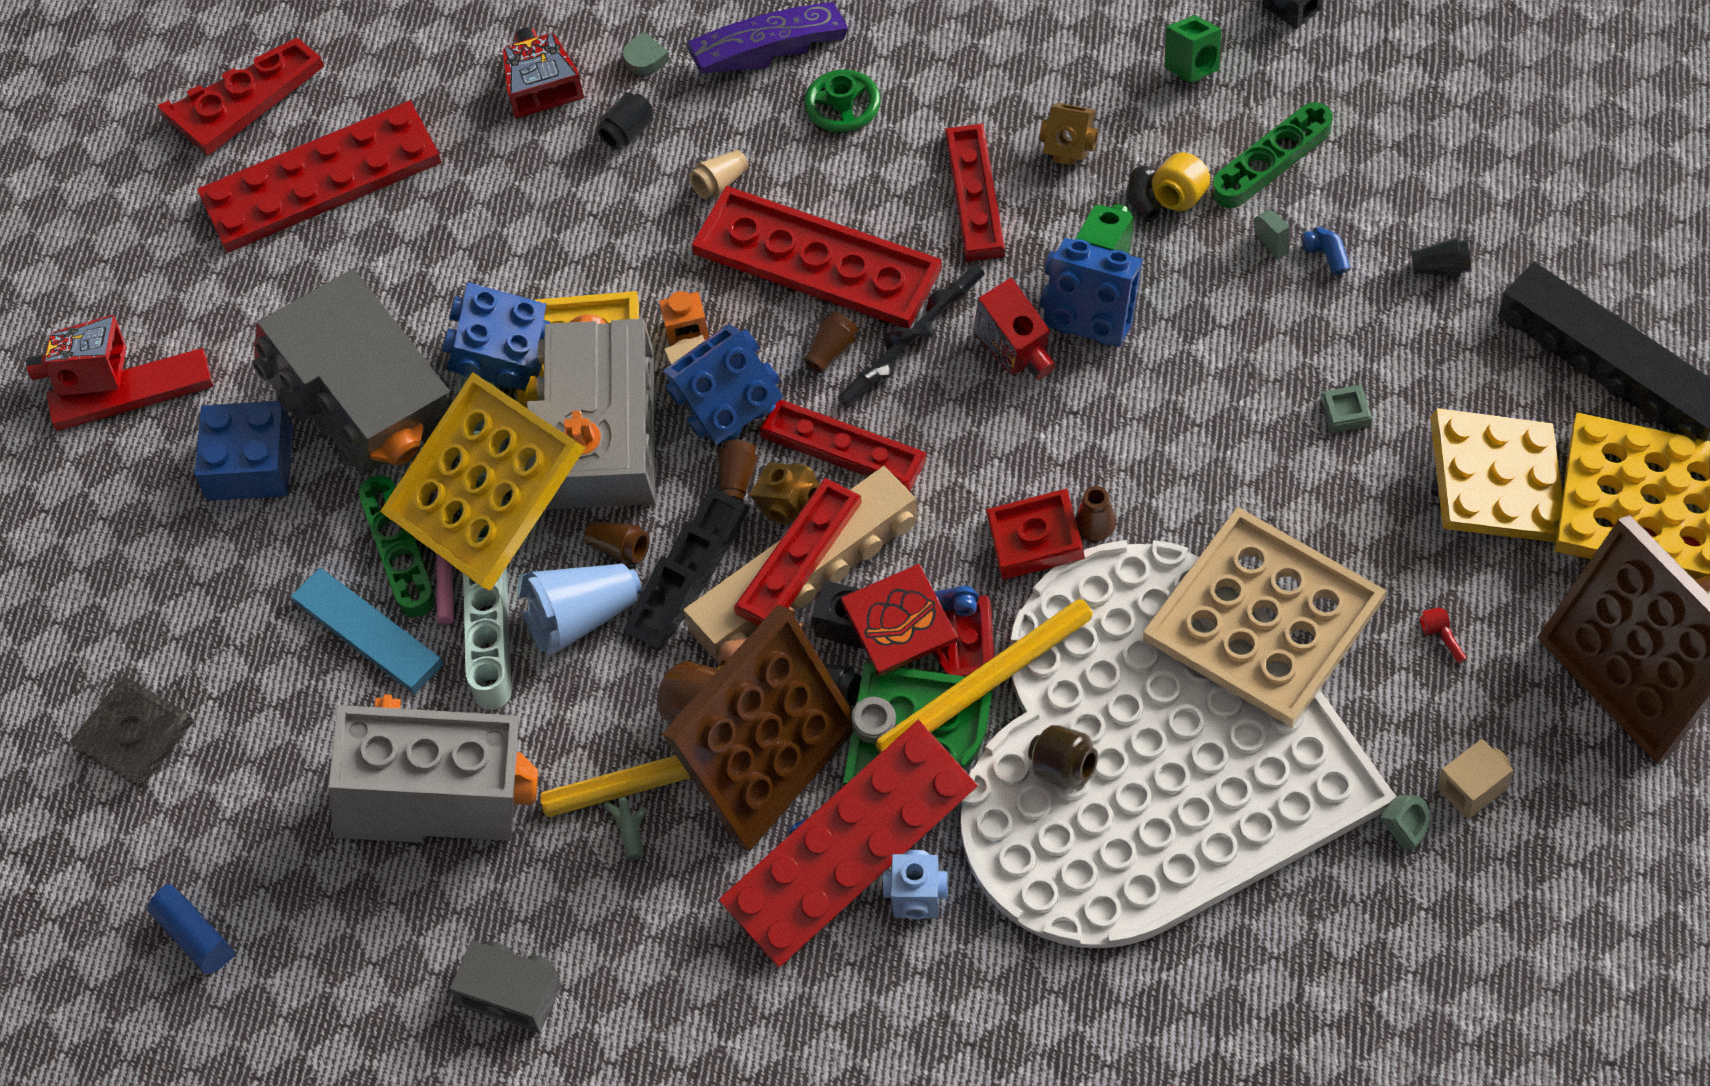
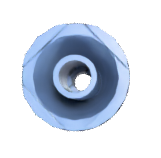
(574, 602)

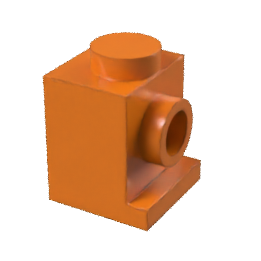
(681, 311)

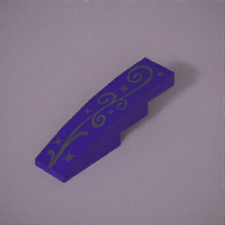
(759, 38)

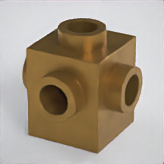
(1078, 123)
(784, 491)

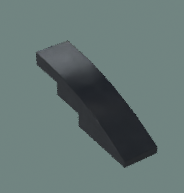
(687, 569)

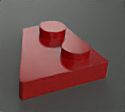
(973, 643)

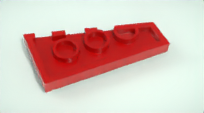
(228, 106)

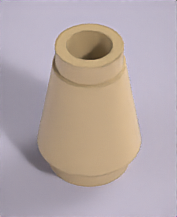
(713, 175)

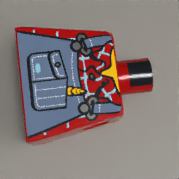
(539, 73)
(1013, 330)
(82, 358)

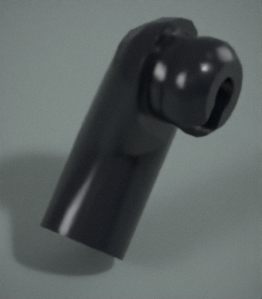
(1138, 190)

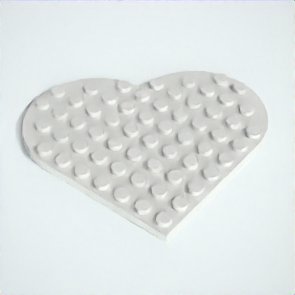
(1187, 781)

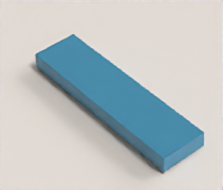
(367, 630)

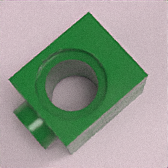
(1192, 48)

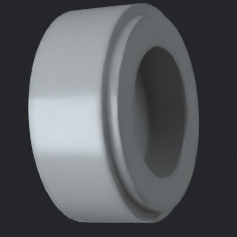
(872, 719)

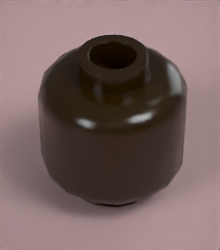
(1063, 756)

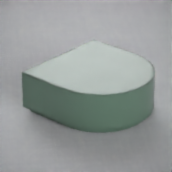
(644, 55)
(1272, 233)
(1407, 820)

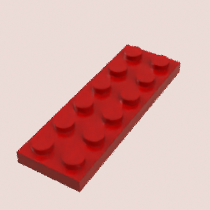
(319, 176)
(817, 257)
(847, 843)

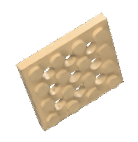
(1271, 641)

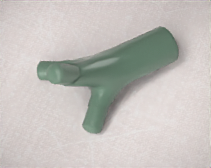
(628, 826)

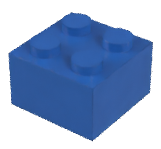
(244, 450)

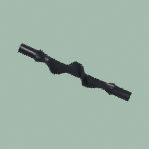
(900, 338)

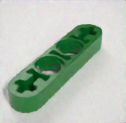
(1269, 152)
(394, 546)

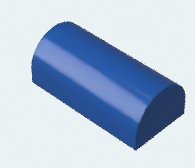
(190, 929)

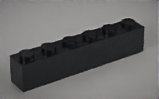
(1609, 351)

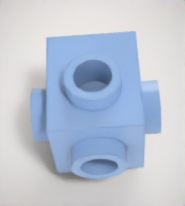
(915, 885)

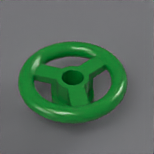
(841, 90)

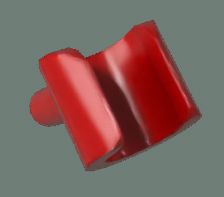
(1438, 621)

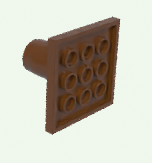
(1637, 638)
(755, 725)

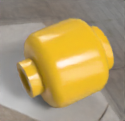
(1180, 182)

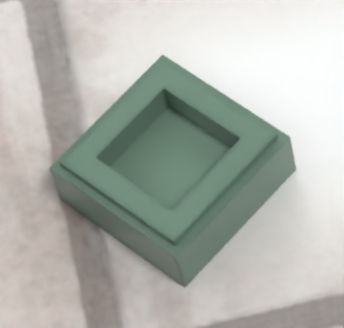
(1346, 409)

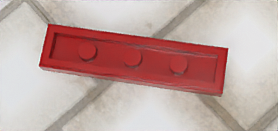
(974, 192)
(137, 389)
(841, 443)
(799, 551)

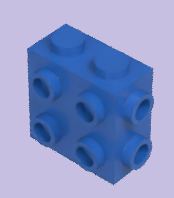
(1091, 291)
(495, 336)
(723, 384)

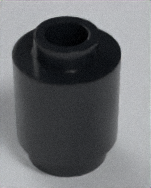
(625, 120)

